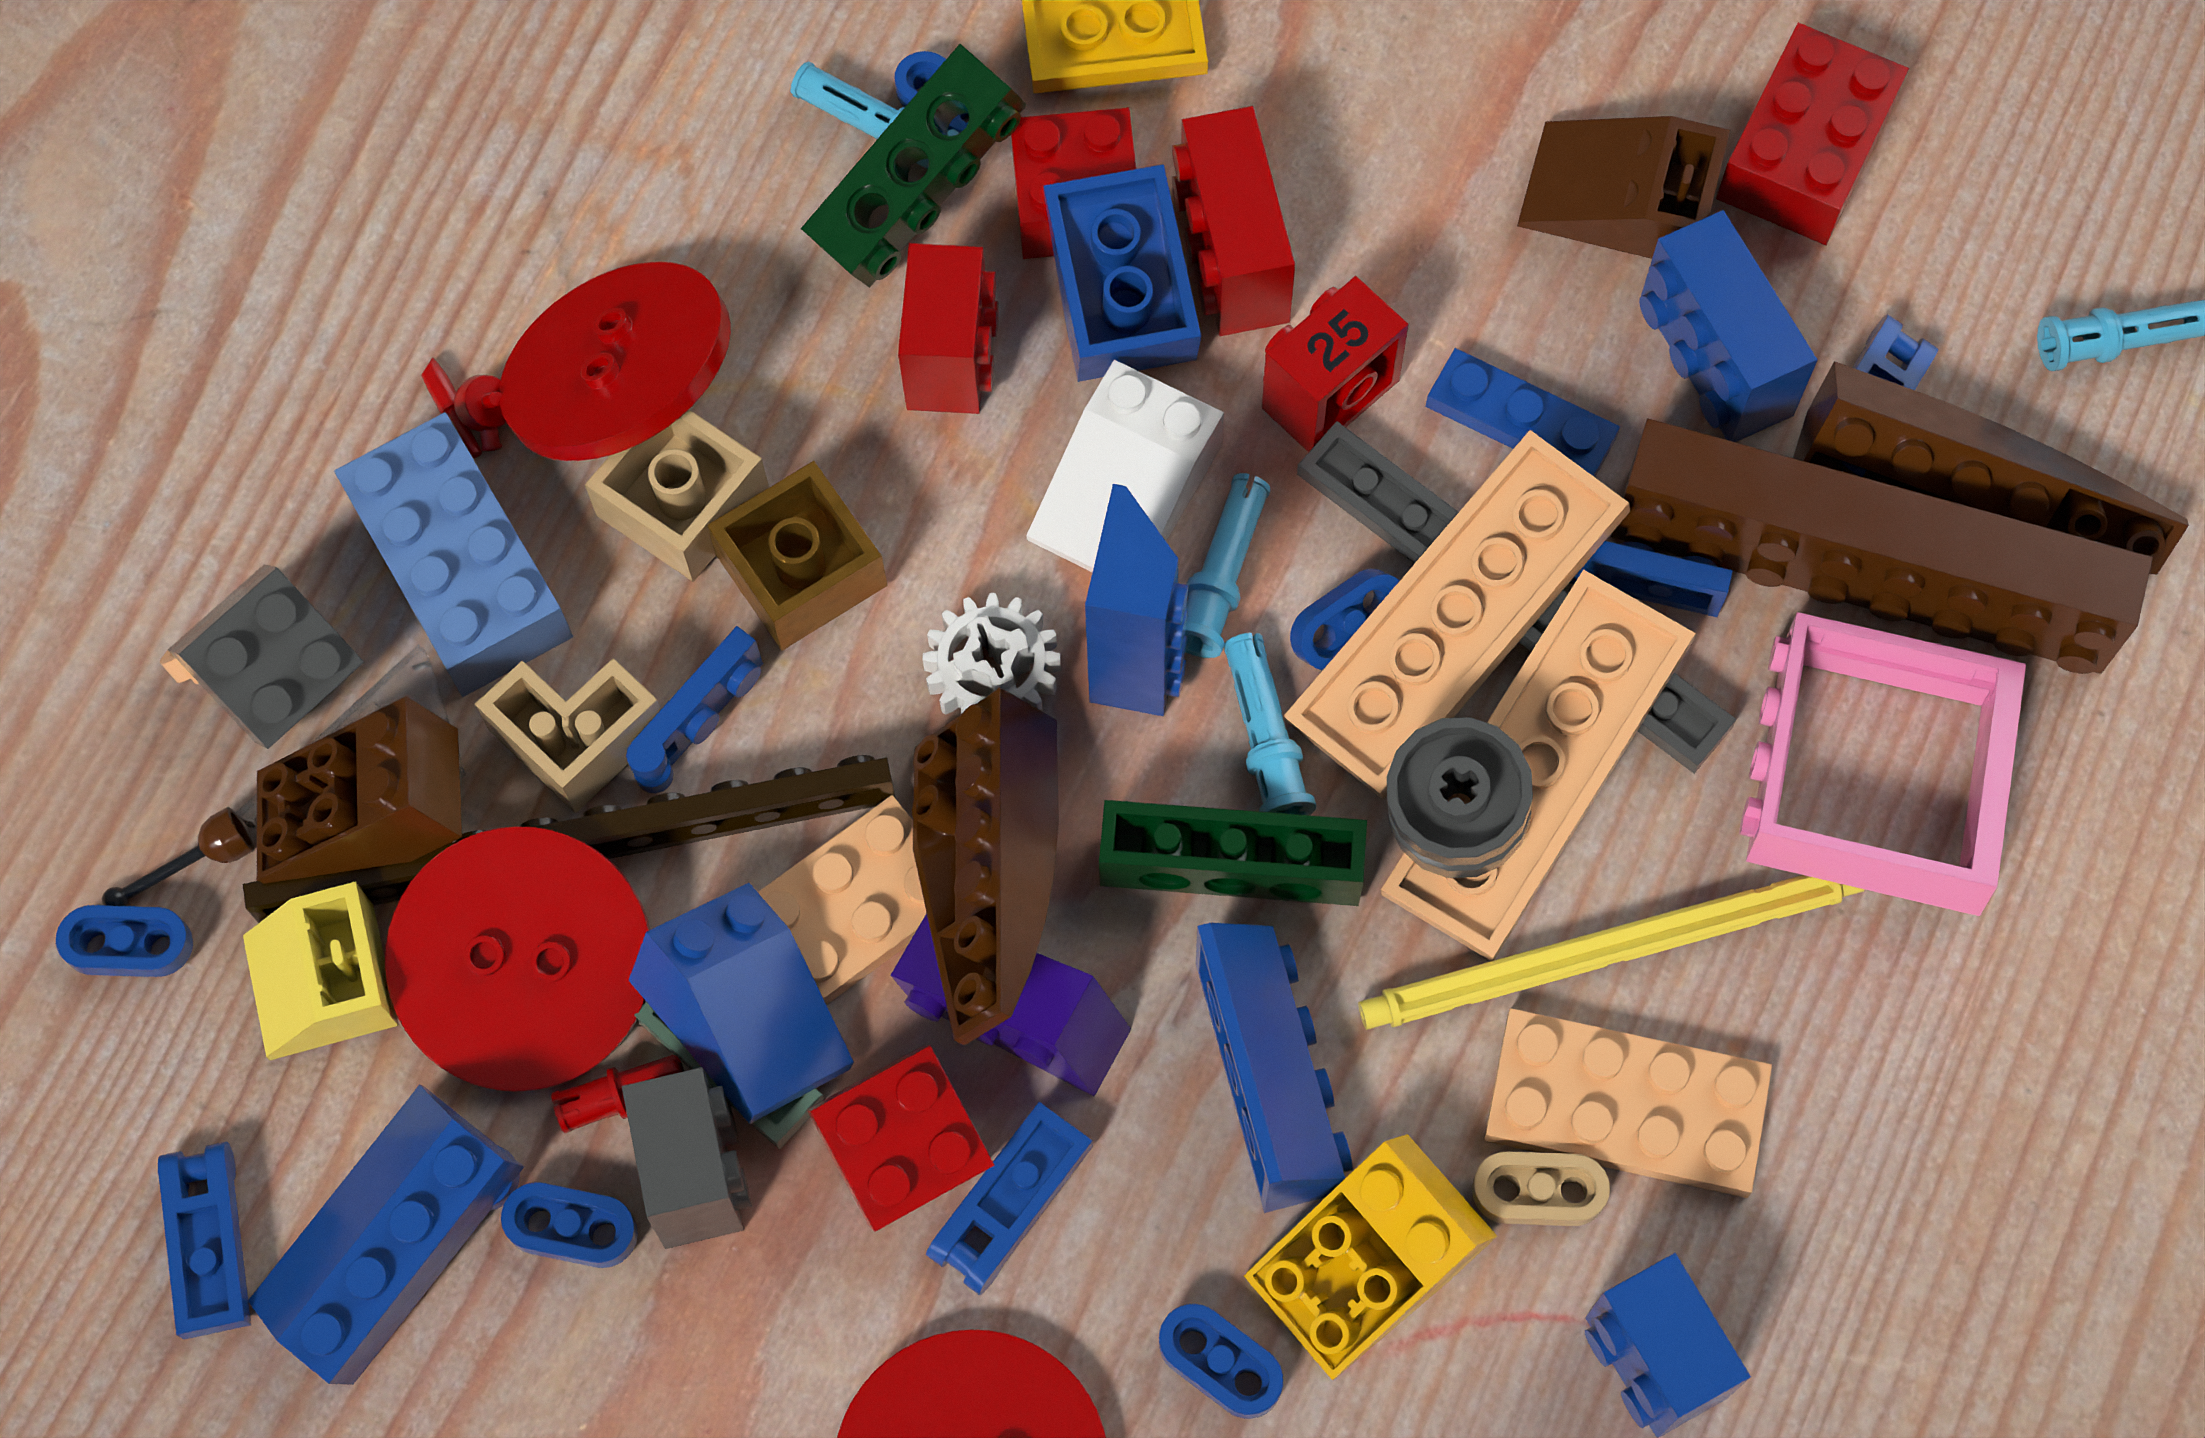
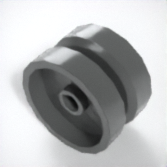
(1467, 760)

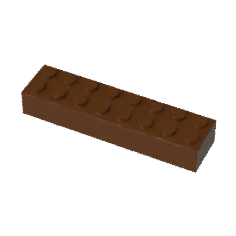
(1884, 548)

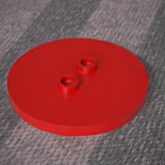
(615, 361)
(516, 958)
(972, 1389)

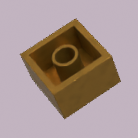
(798, 555)

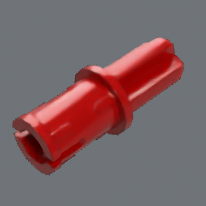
(604, 1095)

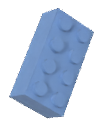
(454, 554)

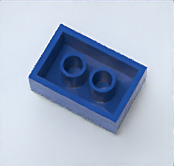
(1726, 328)

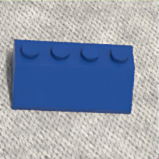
(1134, 613)
(1269, 1064)
(383, 1238)

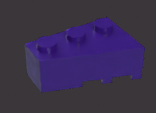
(1058, 1023)

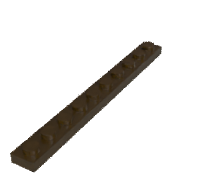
(661, 823)

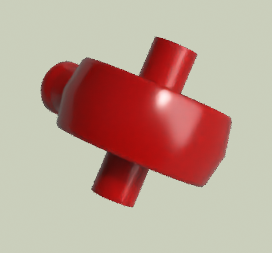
(480, 409)

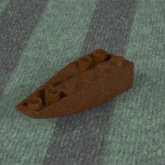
(1976, 463)
(986, 852)

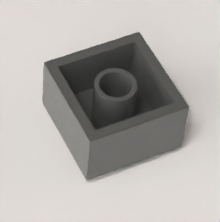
(266, 655)
(683, 1159)

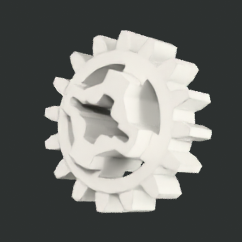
(1011, 649)

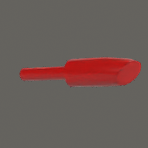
(443, 394)

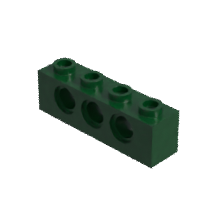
(915, 134)
(1232, 852)

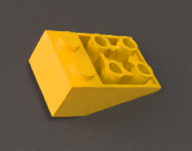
(1369, 1254)

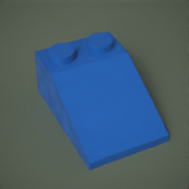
(1122, 272)
(742, 1001)

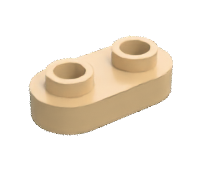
(1538, 1187)

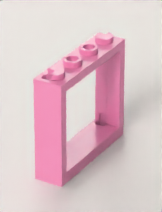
(1907, 664)

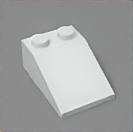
(1128, 436)

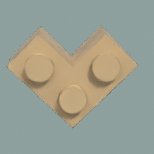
(572, 742)

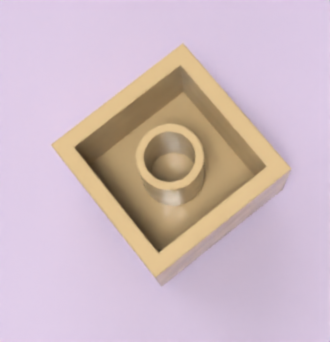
(675, 487)

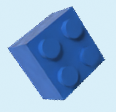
(1664, 1347)

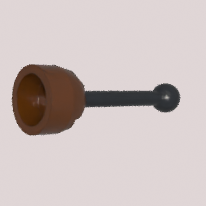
(219, 839)

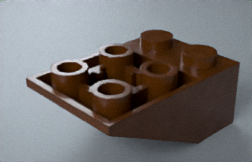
(1623, 180)
(361, 796)

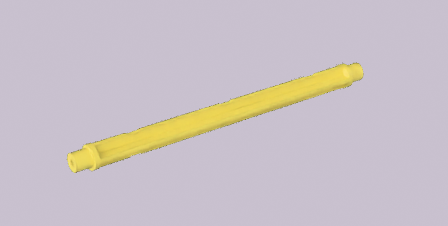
(1600, 950)

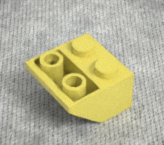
(319, 971)

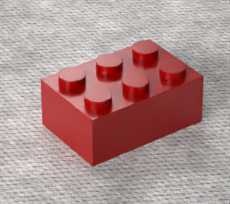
(1811, 133)
(1233, 221)

